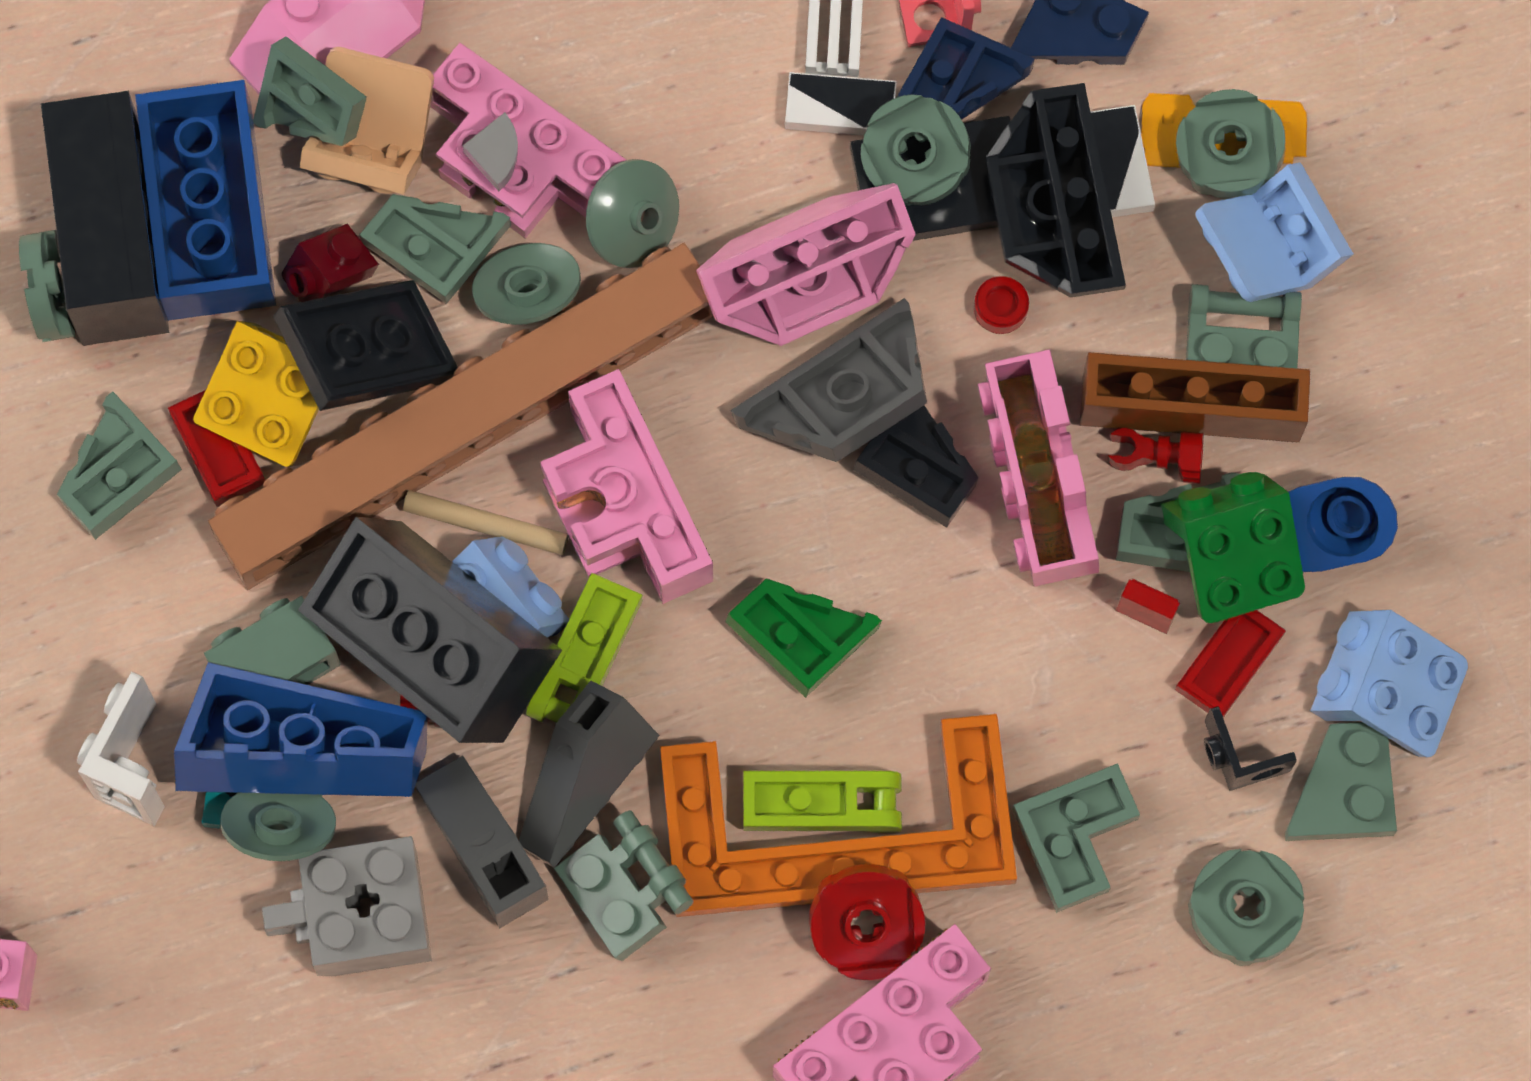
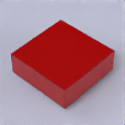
(1148, 606)

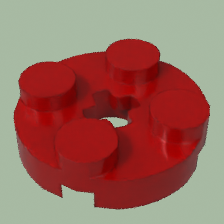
(860, 889)

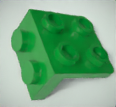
(1238, 545)

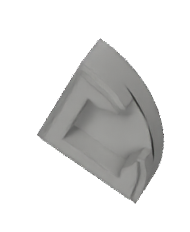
(495, 151)

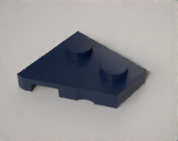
(1081, 31)
(965, 69)

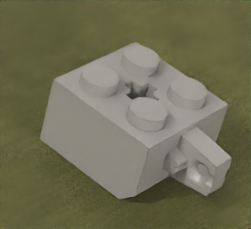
(326, 915)

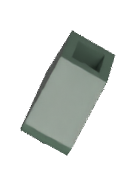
(277, 645)

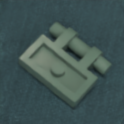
(610, 895)

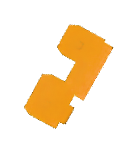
(1165, 112)

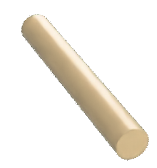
(485, 522)

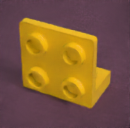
(258, 396)

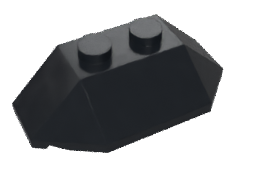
(1055, 195)

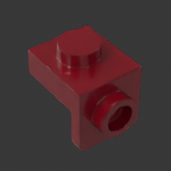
(328, 264)

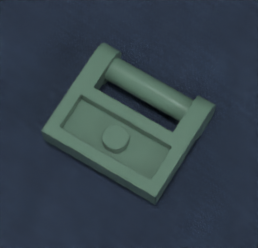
(1243, 344)

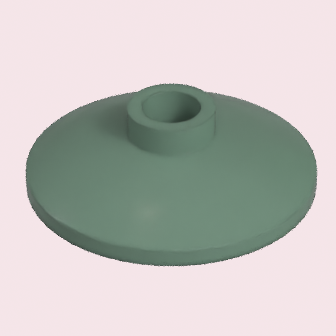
(617, 209)
(526, 283)
(278, 825)

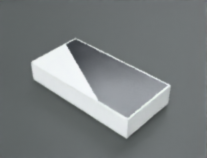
(834, 102)
(1123, 161)

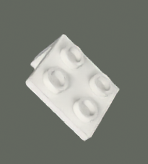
(105, 756)

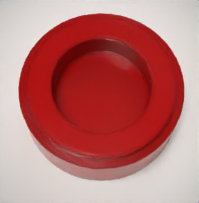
(1001, 305)

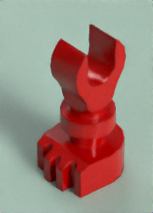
(1186, 453)

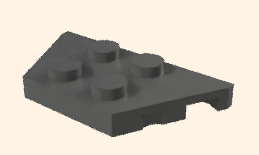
(843, 391)

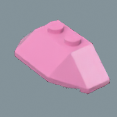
(321, 25)
(809, 265)

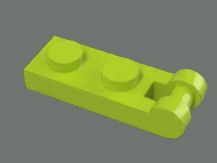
(587, 644)
(820, 801)

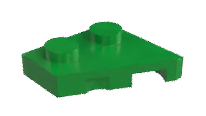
(799, 632)

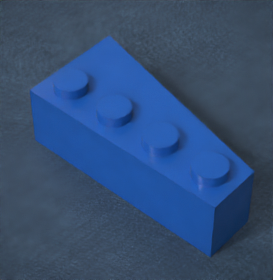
(295, 739)

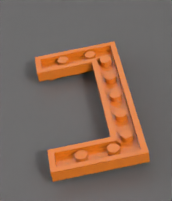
(968, 856)

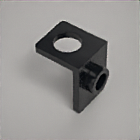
(1223, 756)

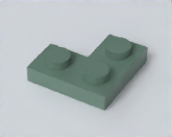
(1060, 830)

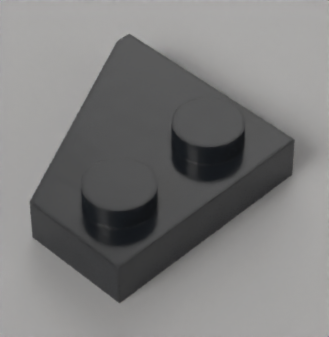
(919, 466)

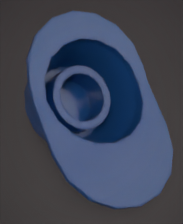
(1342, 522)

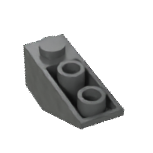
(584, 765)
(482, 841)

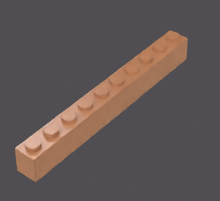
(461, 416)

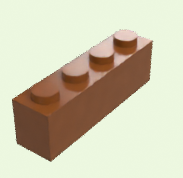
(1195, 397)

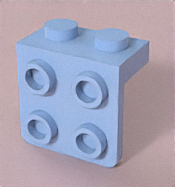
(1276, 237)
(504, 572)
(1391, 680)

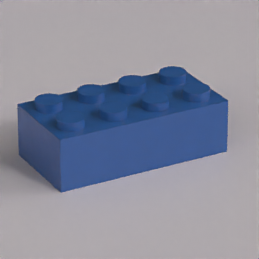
(205, 200)

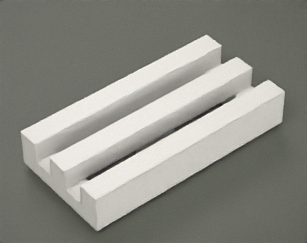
(832, 66)

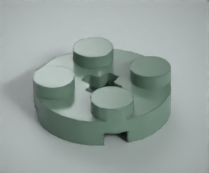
(926, 120)
(1206, 125)
(46, 291)
(1247, 873)

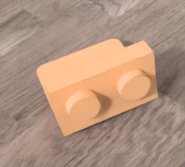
(391, 126)

